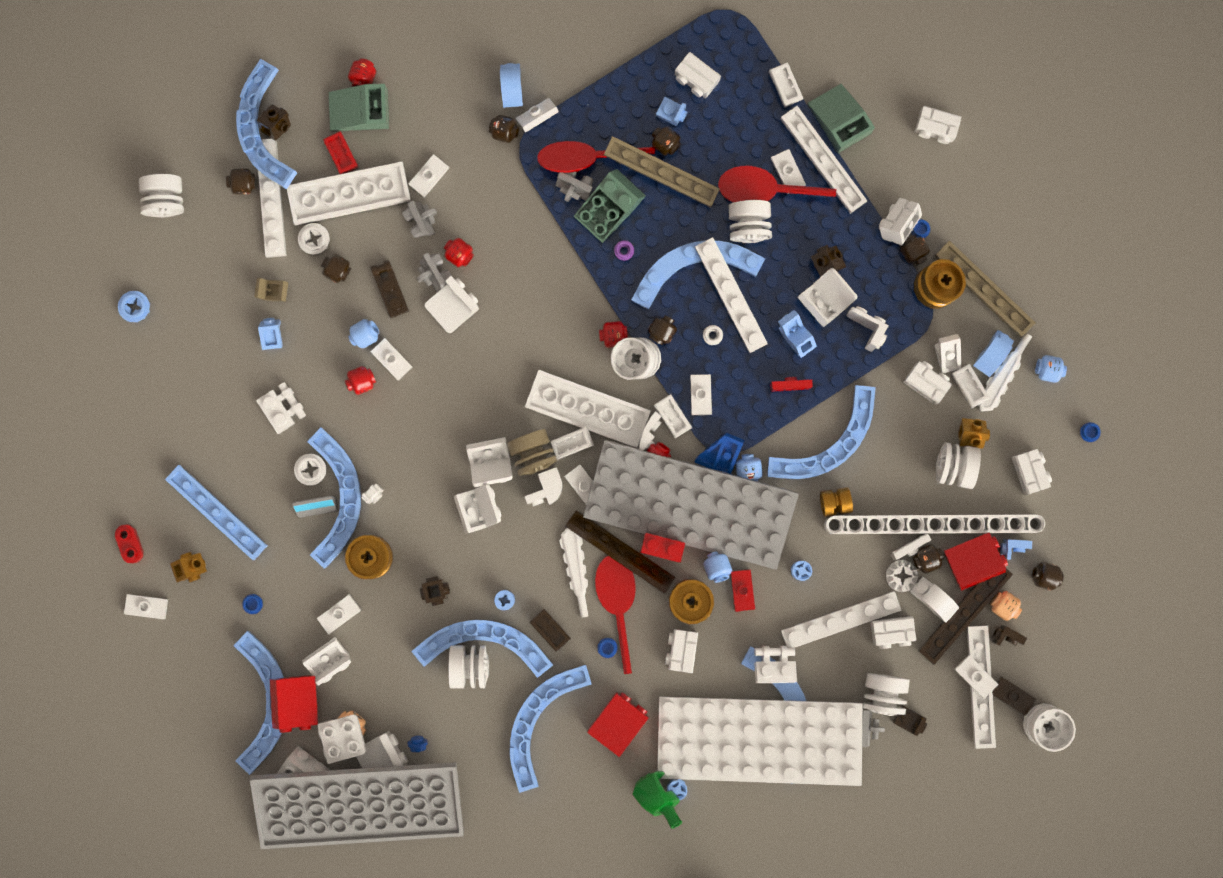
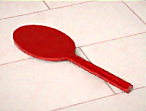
(572, 156)
(755, 183)
(616, 593)

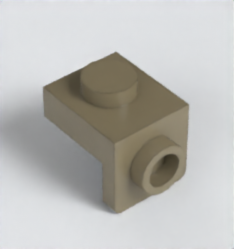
(271, 290)

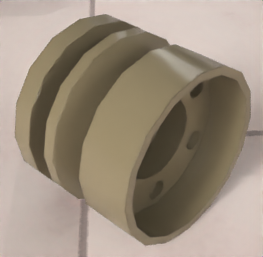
(532, 452)

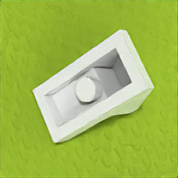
(949, 353)

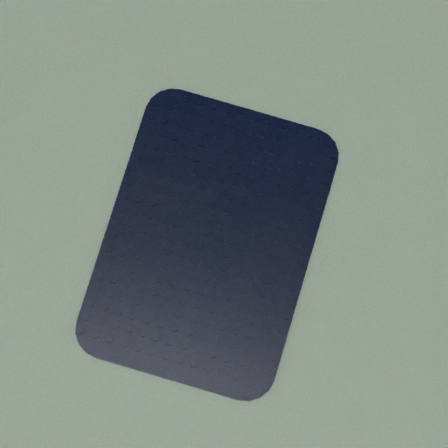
(728, 130)

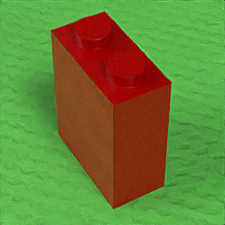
(662, 547)
(976, 561)
(293, 703)
(618, 723)

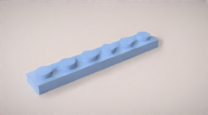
(216, 512)

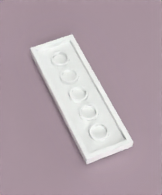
(348, 193)
(587, 408)

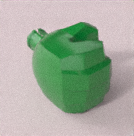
(655, 800)

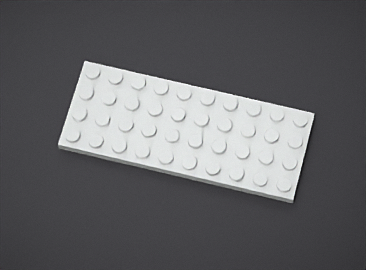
(760, 740)

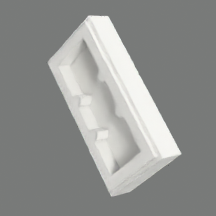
(786, 84)
(537, 114)
(787, 169)
(428, 175)
(391, 359)
(970, 386)
(701, 395)
(672, 416)
(572, 443)
(580, 482)
(910, 548)
(146, 606)
(339, 614)
(976, 676)

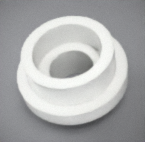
(719, 335)

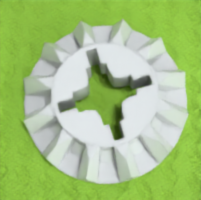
(305, 235)
(302, 464)
(895, 568)

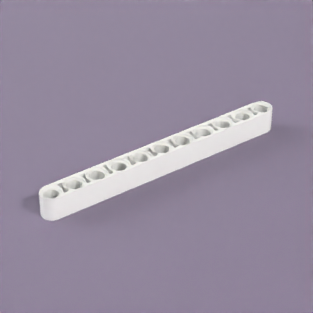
(943, 524)

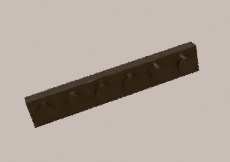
(620, 552)
(968, 610)

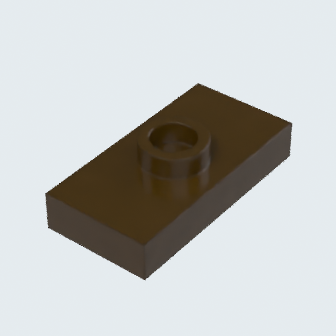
(550, 630)
(1013, 696)

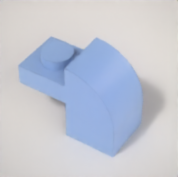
(511, 85)
(796, 334)
(994, 353)

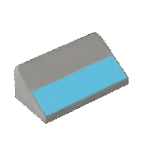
(315, 506)

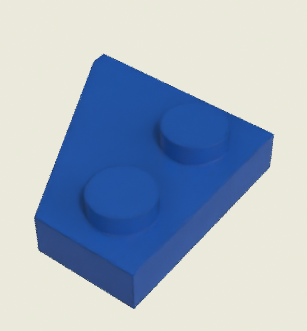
(721, 454)

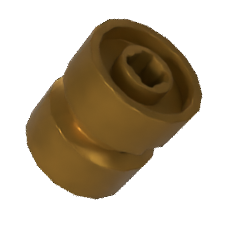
(836, 502)

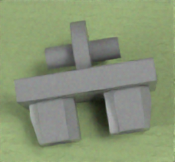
(574, 187)
(423, 218)
(430, 273)
(867, 728)

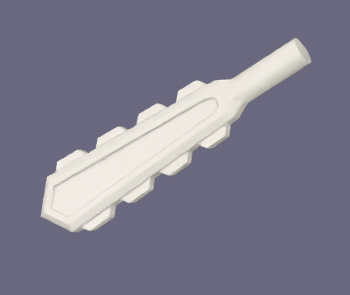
(997, 385)
(576, 570)

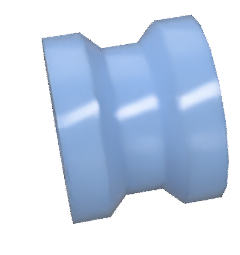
(804, 571)
(505, 597)
(680, 790)

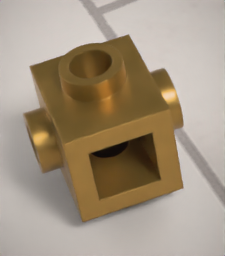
(973, 433)
(188, 567)

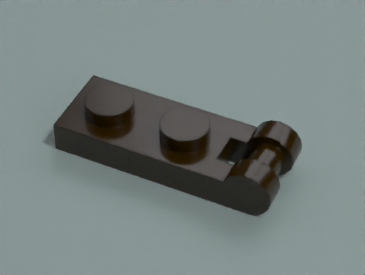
(390, 289)

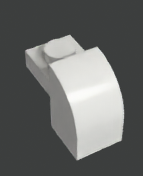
(551, 485)
(935, 599)

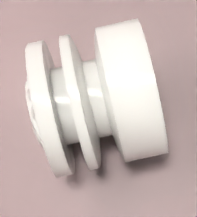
(160, 195)
(749, 218)
(625, 357)
(953, 464)
(468, 666)
(886, 694)
(1060, 729)

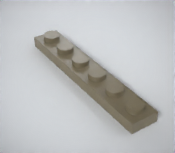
(661, 171)
(988, 291)

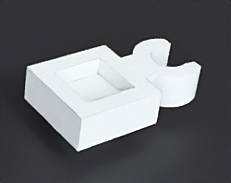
(373, 494)

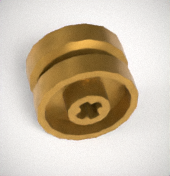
(939, 284)
(357, 557)
(691, 613)

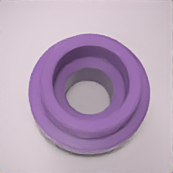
(624, 244)

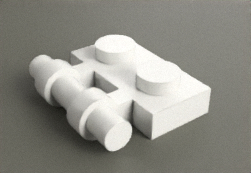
(275, 410)
(775, 671)

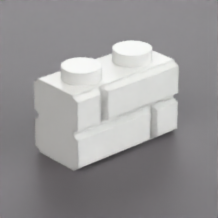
(697, 75)
(937, 125)
(900, 221)
(927, 382)
(1031, 471)
(893, 631)
(682, 651)

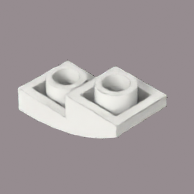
(647, 437)

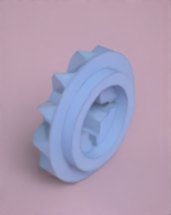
(130, 298)

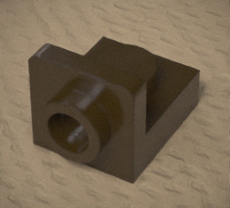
(1011, 636)
(911, 721)

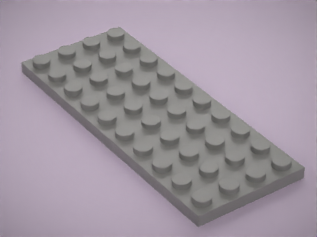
(690, 504)
(357, 805)

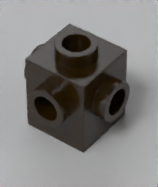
(274, 122)
(828, 258)
(427, 591)

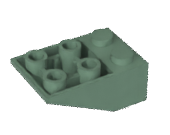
(359, 108)
(841, 117)
(609, 205)

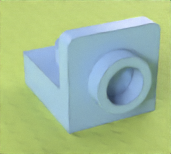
(672, 111)
(270, 333)
(1017, 545)

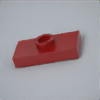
(340, 153)
(791, 383)
(742, 590)

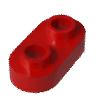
(129, 543)

